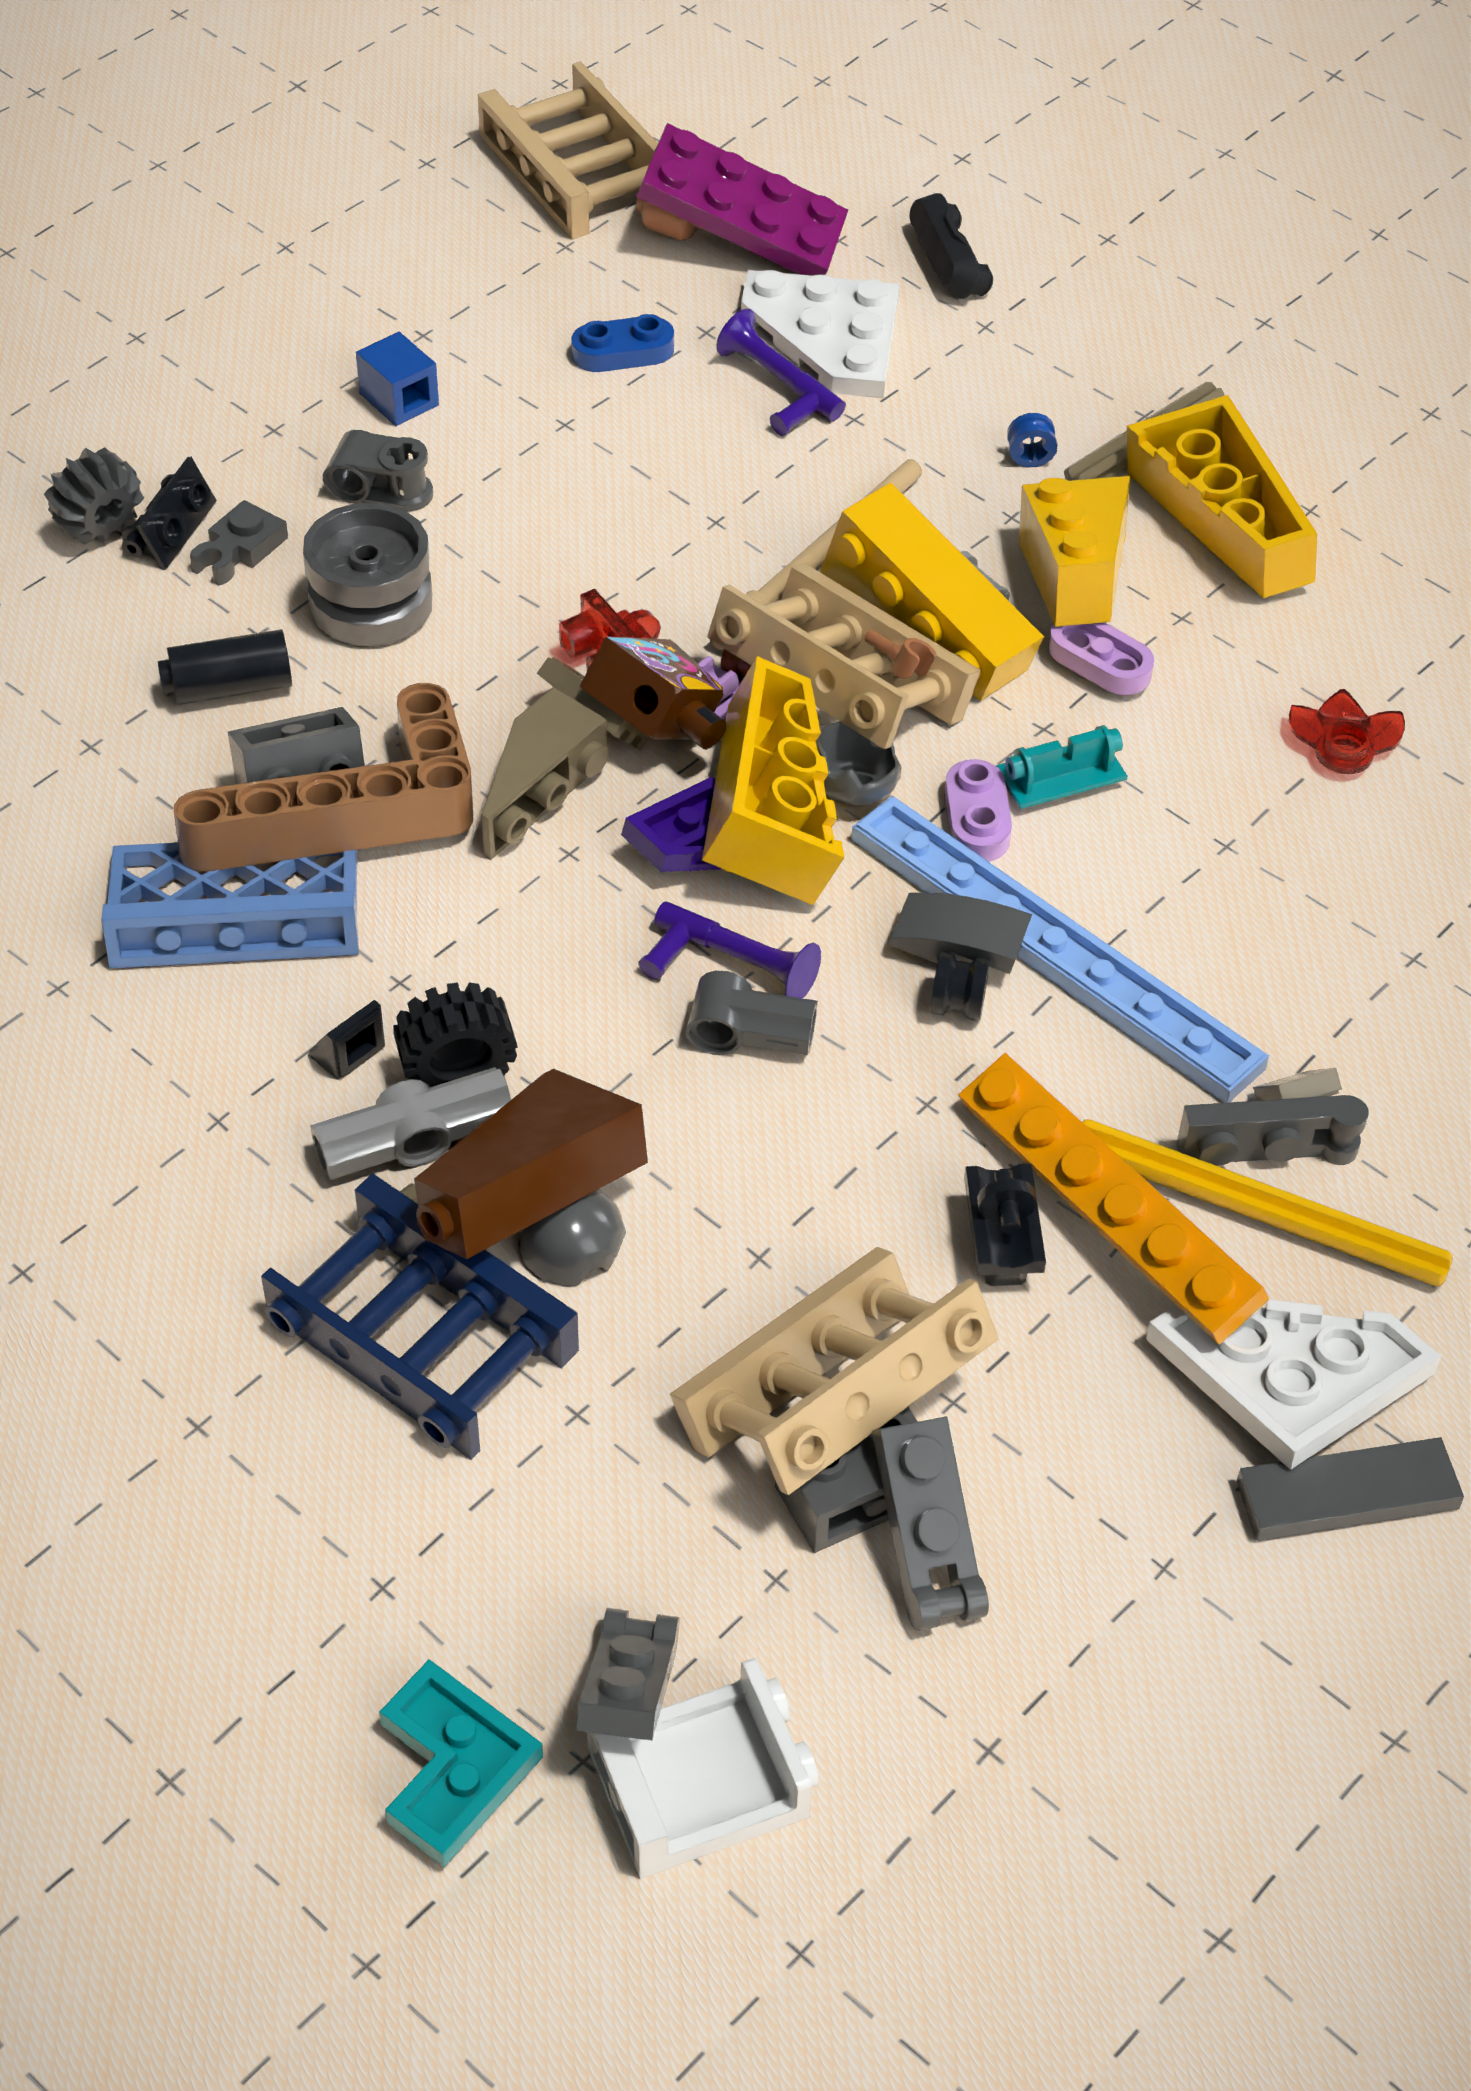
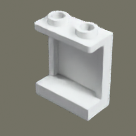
(710, 1775)

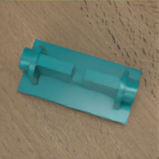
(1057, 771)

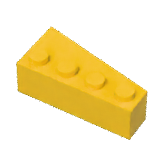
(1225, 492)
(769, 788)

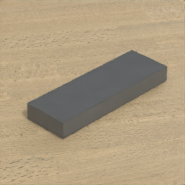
(1350, 1489)

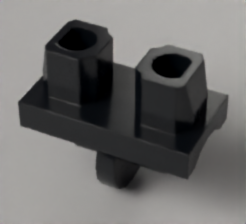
(1004, 1224)

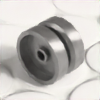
(368, 573)

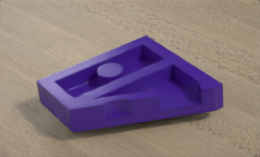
(674, 829)

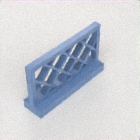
(228, 923)

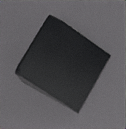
(351, 1041)

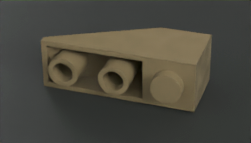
(544, 759)

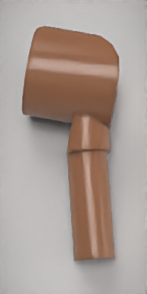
(909, 658)

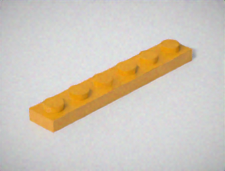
(1114, 1199)

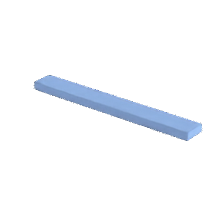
(1069, 953)

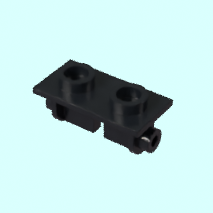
(170, 516)

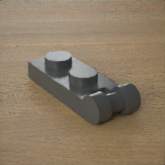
(1274, 1130)
(929, 1522)
(628, 1675)

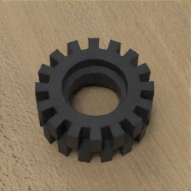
(454, 1034)

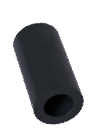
(226, 667)

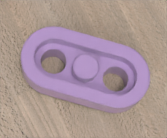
(1103, 656)
(978, 808)

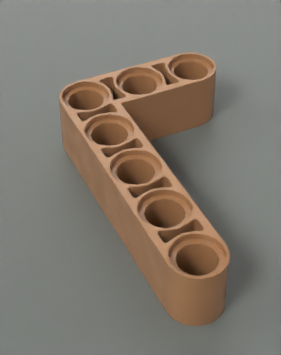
(342, 808)

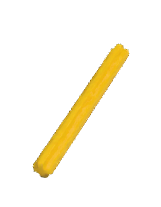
(1278, 1207)

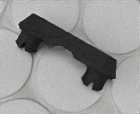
(947, 248)

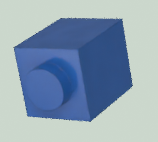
(397, 378)

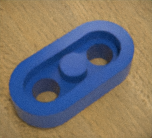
(622, 343)

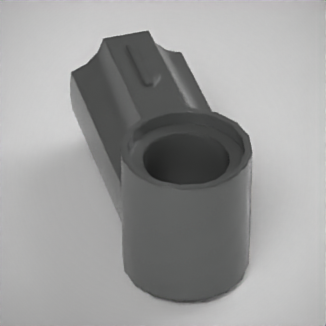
(733, 1014)

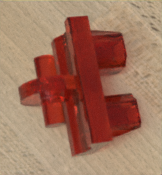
(599, 620)

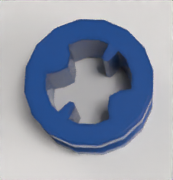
(1031, 426)

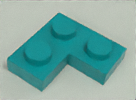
(471, 1756)

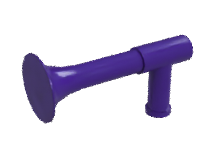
(741, 337)
(793, 969)

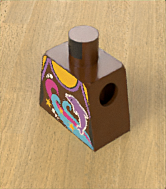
(657, 689)

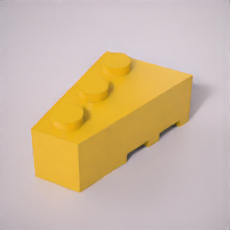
(1075, 544)

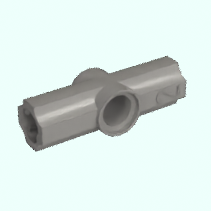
(409, 1123)

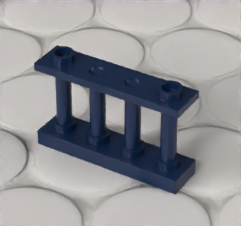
(485, 1290)

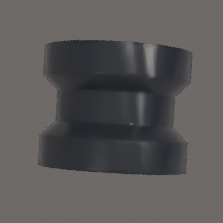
(960, 986)

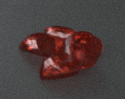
(1344, 734)

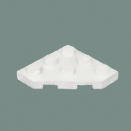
(829, 324)
(1298, 1373)

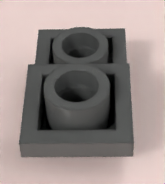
(960, 926)

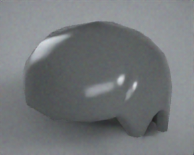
(856, 766)
(574, 1240)

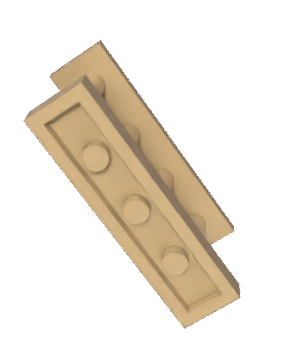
(553, 178)
(821, 635)
(811, 1339)

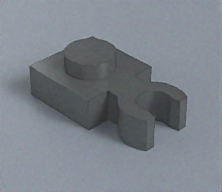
(242, 536)

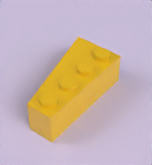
(920, 578)

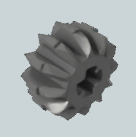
(94, 495)

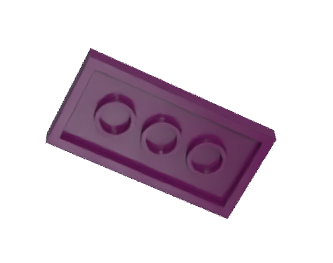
(742, 202)

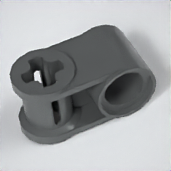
(376, 468)

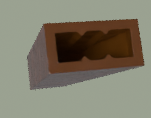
(529, 1162)

